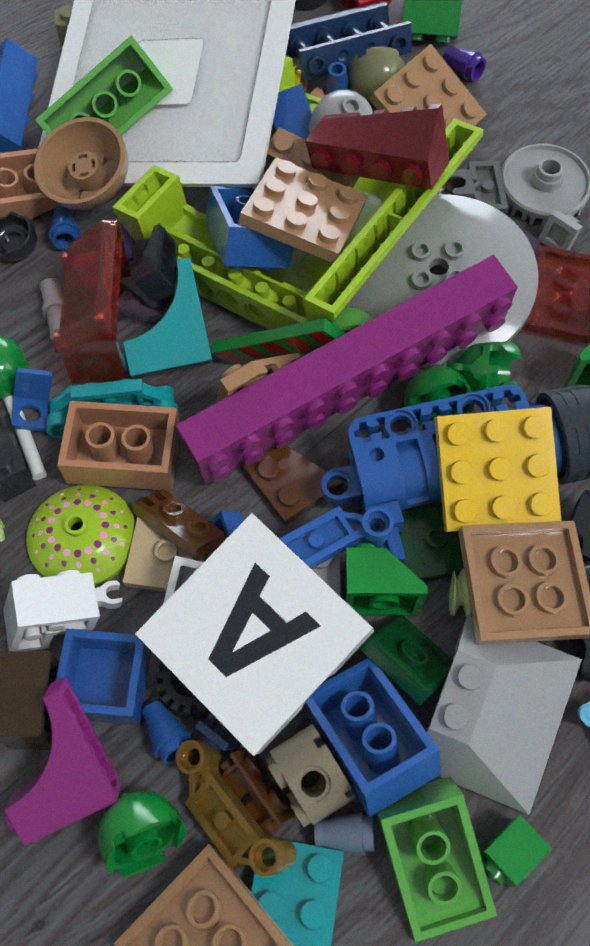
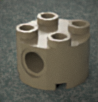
(325, 791)

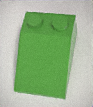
(436, 860)

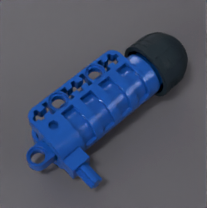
(403, 468)

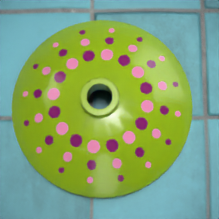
(97, 547)

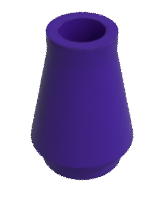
(466, 63)

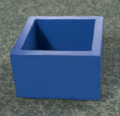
(106, 674)

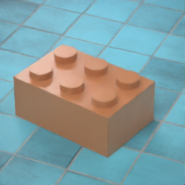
(120, 445)

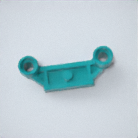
(116, 392)

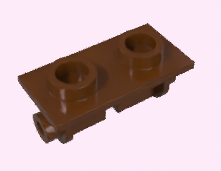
(269, 803)

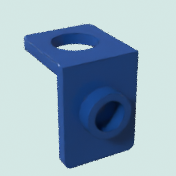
(31, 391)

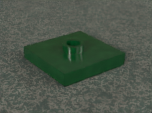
(427, 547)
(408, 658)

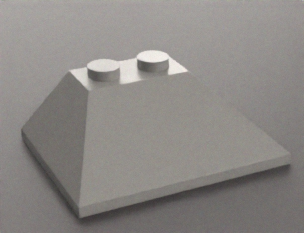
(501, 716)

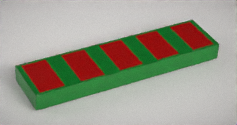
(276, 341)

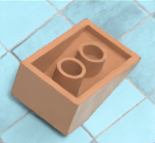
(19, 187)

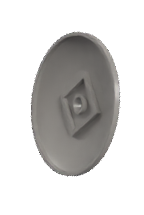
(455, 235)

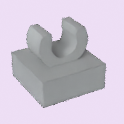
(560, 231)

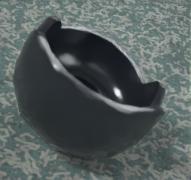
(17, 237)

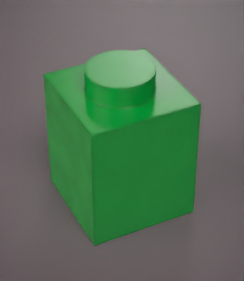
(513, 853)

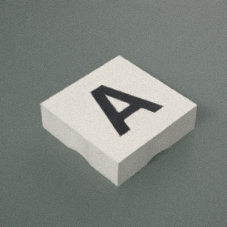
(254, 634)

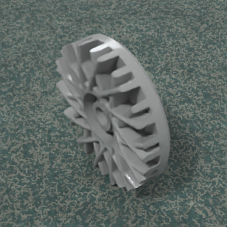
(545, 180)

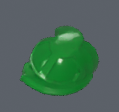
(486, 364)

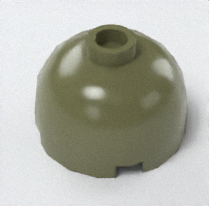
(373, 70)

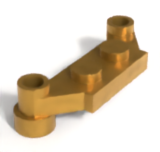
(225, 817)

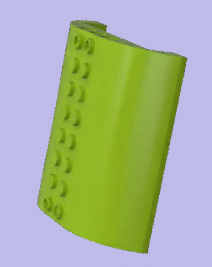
(311, 285)

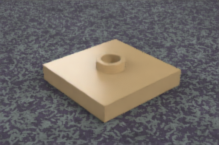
(150, 559)

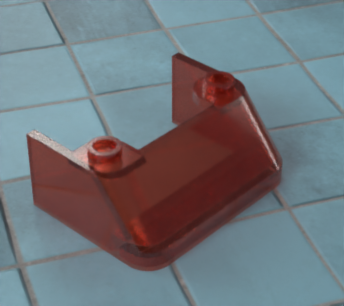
(91, 305)

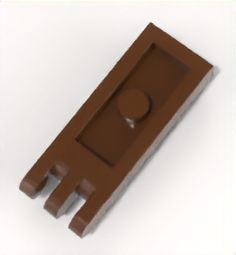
(179, 524)

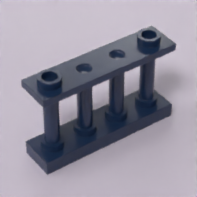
(343, 36)

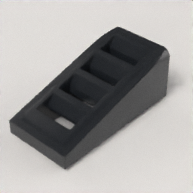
(158, 268)

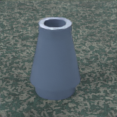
(347, 833)

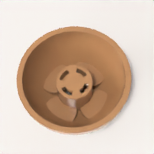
(82, 163)

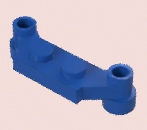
(337, 531)

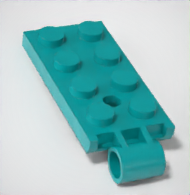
(304, 895)

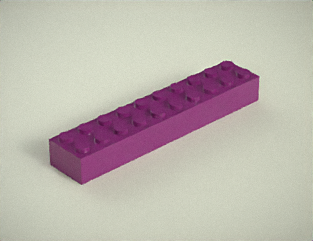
(347, 370)

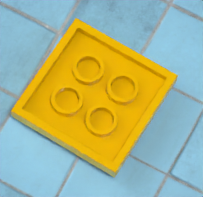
(497, 468)

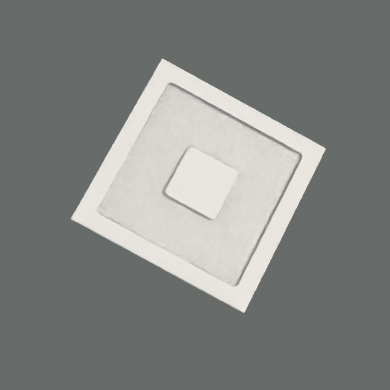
(223, 76)

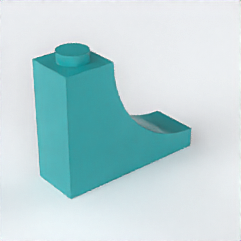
(177, 339)

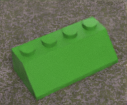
(115, 90)

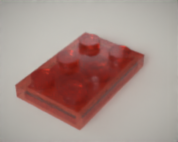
(562, 295)

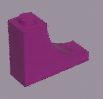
(73, 780)

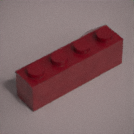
(383, 146)

